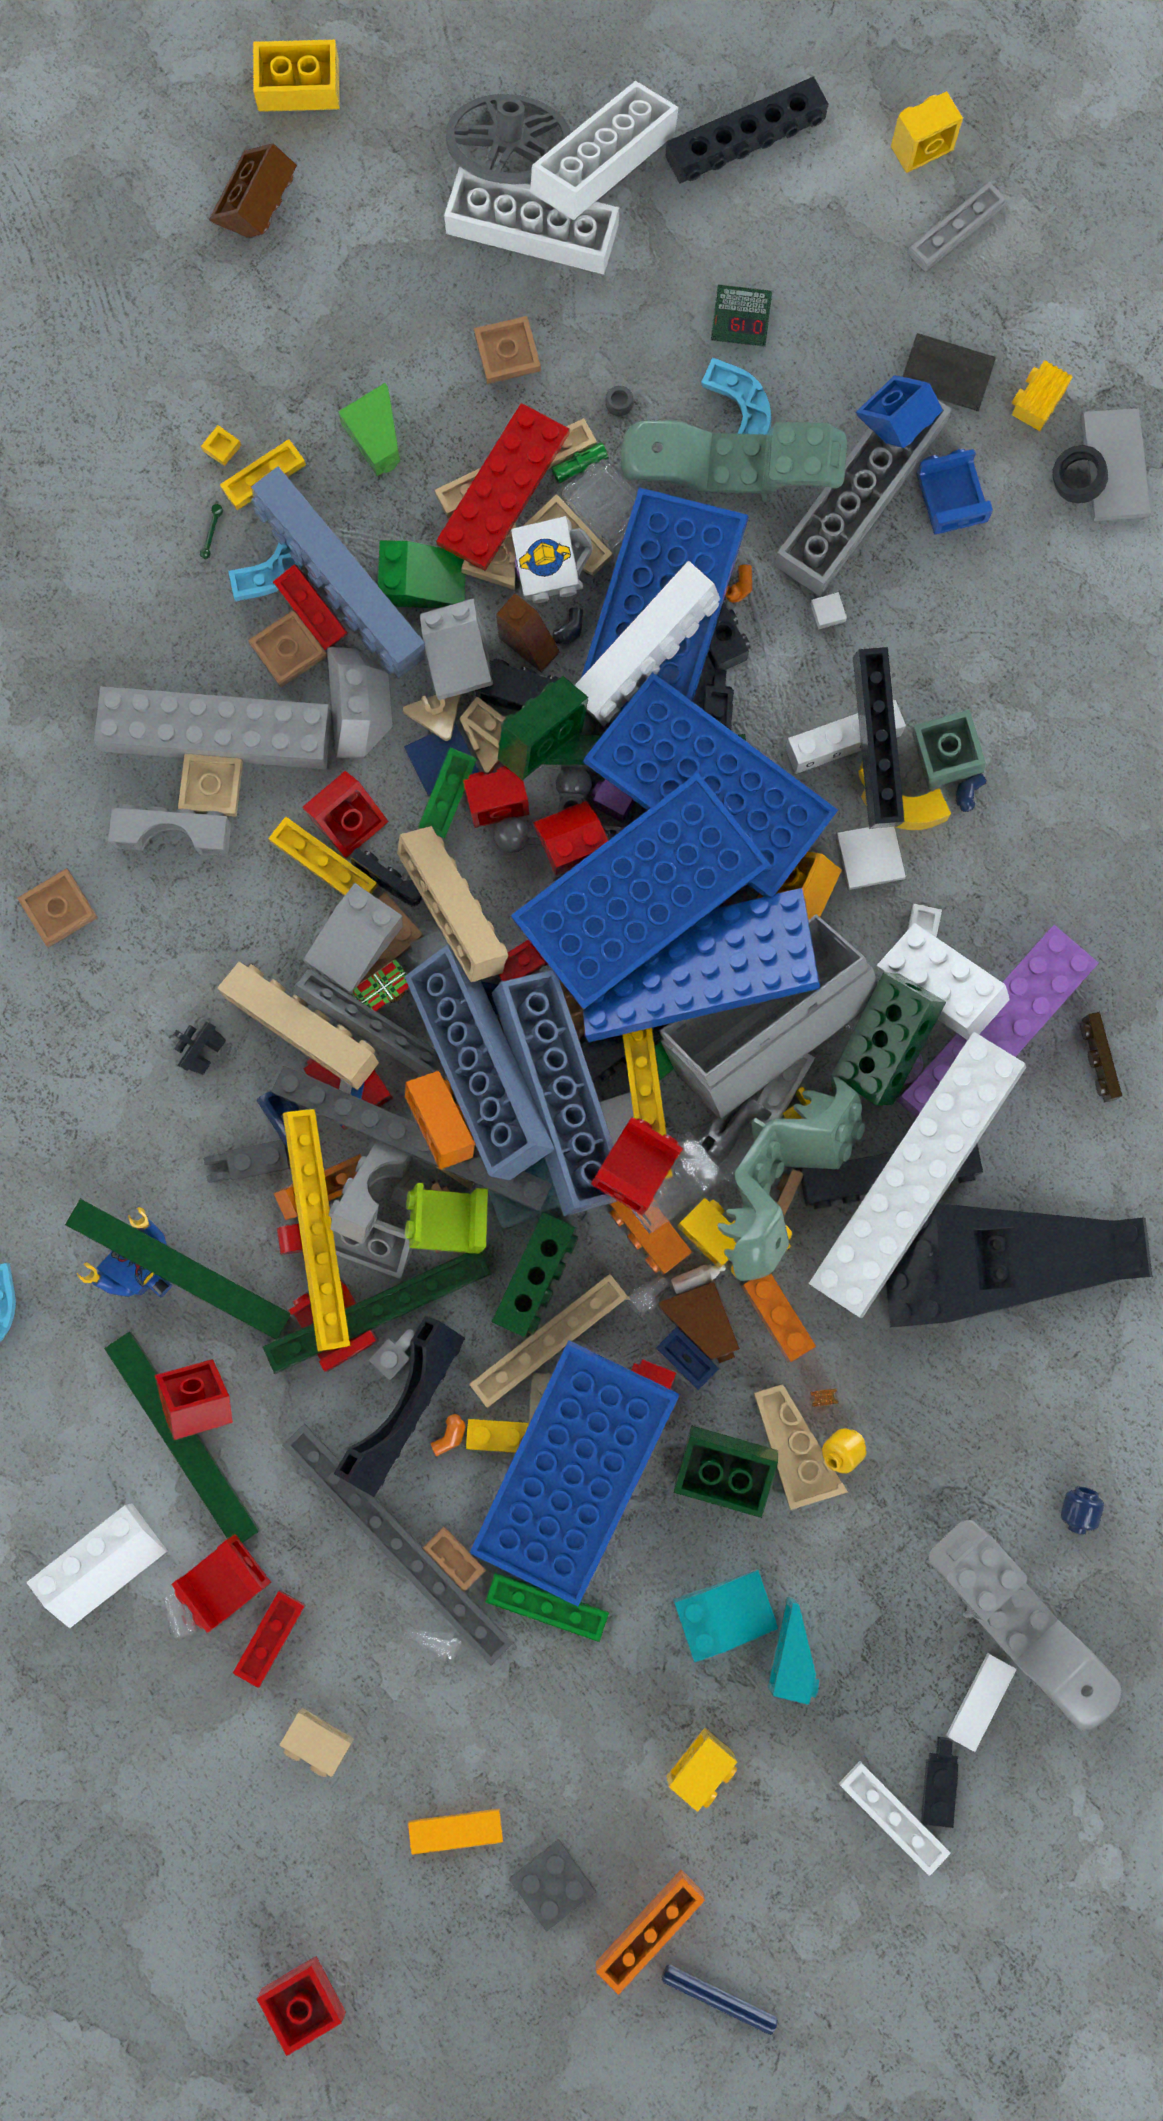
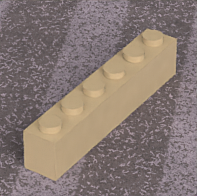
(452, 904)
(298, 1025)

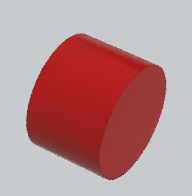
(289, 1239)

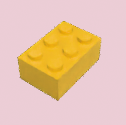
(296, 75)

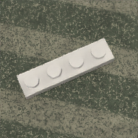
(894, 1818)

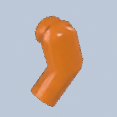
(741, 588)
(452, 1437)

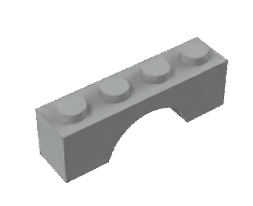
(135, 827)
(357, 1211)

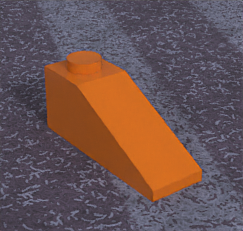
(335, 1179)

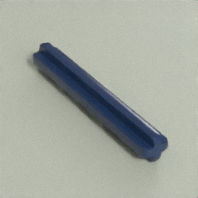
(719, 1999)

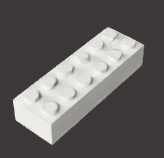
(603, 150)
(525, 224)
(648, 642)

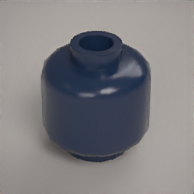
(1082, 1510)

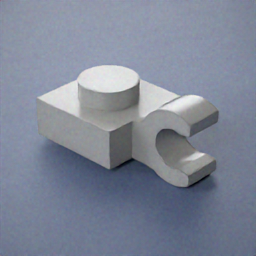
(392, 1356)

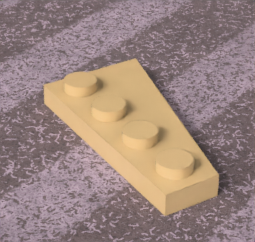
(800, 1458)

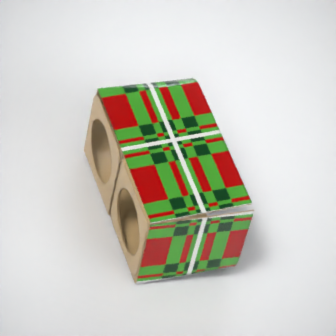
(382, 986)

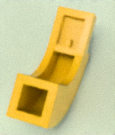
(919, 811)

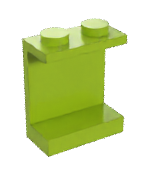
(447, 1220)

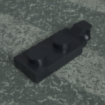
(719, 699)
(940, 1786)

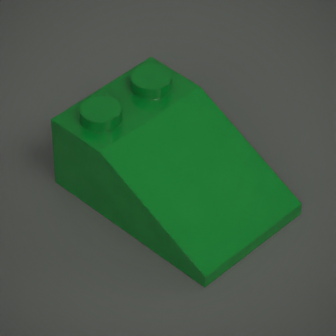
(420, 575)

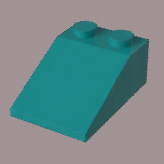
(725, 1615)
(793, 1667)

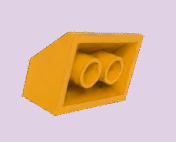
(816, 878)

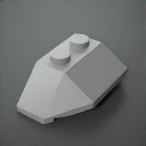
(358, 702)

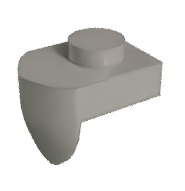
(581, 548)

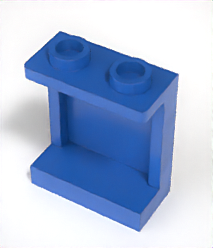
(953, 491)

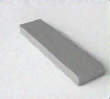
(957, 226)

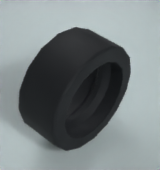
(1074, 454)

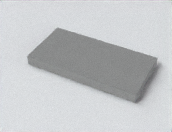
(1120, 441)

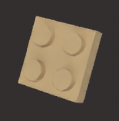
(210, 784)

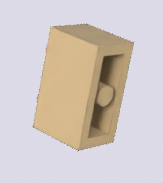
(316, 1743)

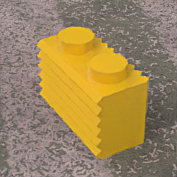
(1041, 395)

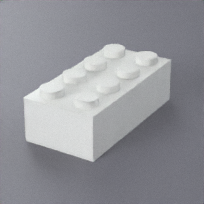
(969, 991)

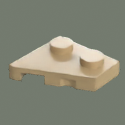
(484, 732)

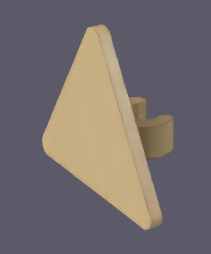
(435, 714)

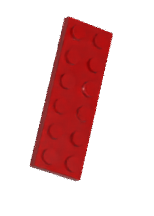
(503, 486)

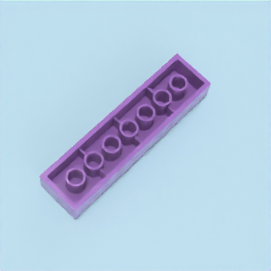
(1035, 993)

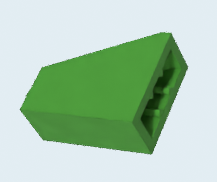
(372, 429)

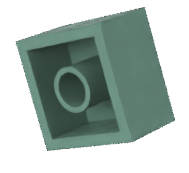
(948, 749)

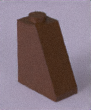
(526, 633)
(703, 1320)

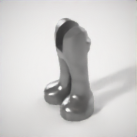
(720, 1142)

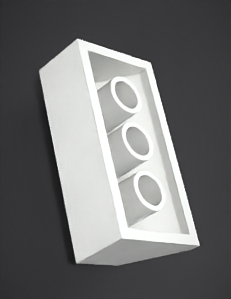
(97, 1566)

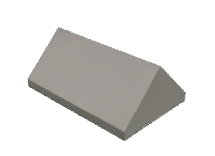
(383, 1249)

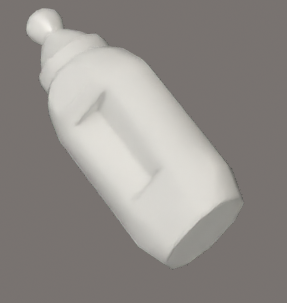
(695, 1278)

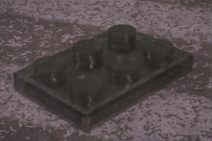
(952, 370)

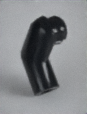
(571, 630)

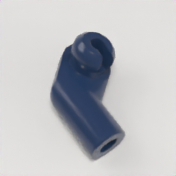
(966, 790)

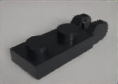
(386, 877)

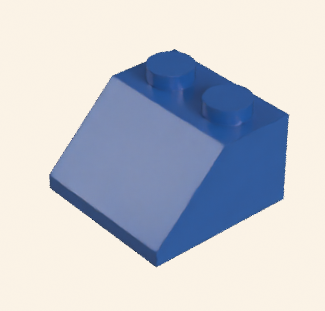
(900, 410)

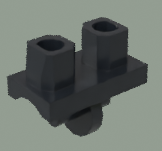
(206, 1036)

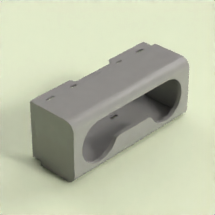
(699, 1040)

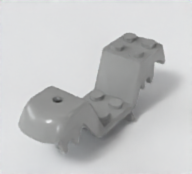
(1024, 1625)

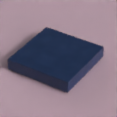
(429, 754)

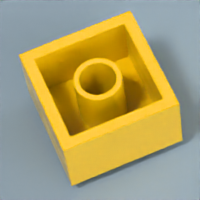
(926, 131)
(702, 1230)
(702, 1770)

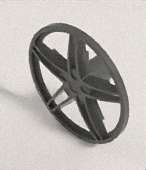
(507, 135)

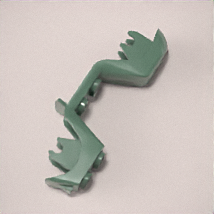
(735, 462)
(816, 1141)

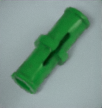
(579, 462)

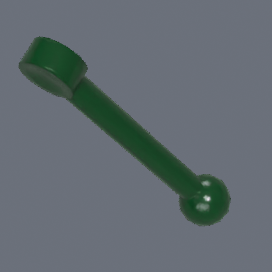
(216, 511)

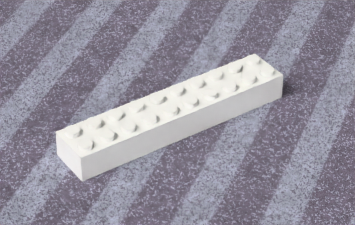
(917, 1174)

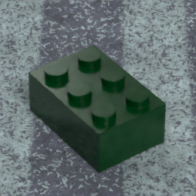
(542, 727)
(726, 1471)

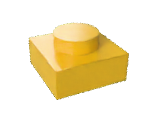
(221, 445)

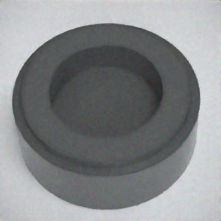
(619, 400)

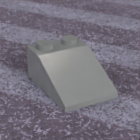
(456, 649)
(353, 938)

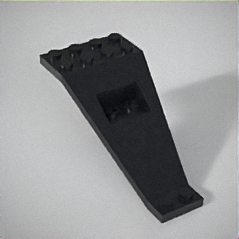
(954, 1265)

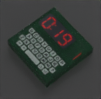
(741, 315)

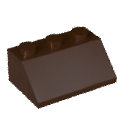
(254, 191)

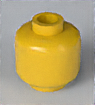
(844, 1450)

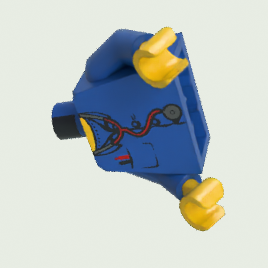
(124, 1277)

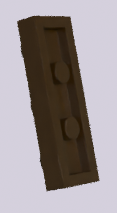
(1100, 1057)

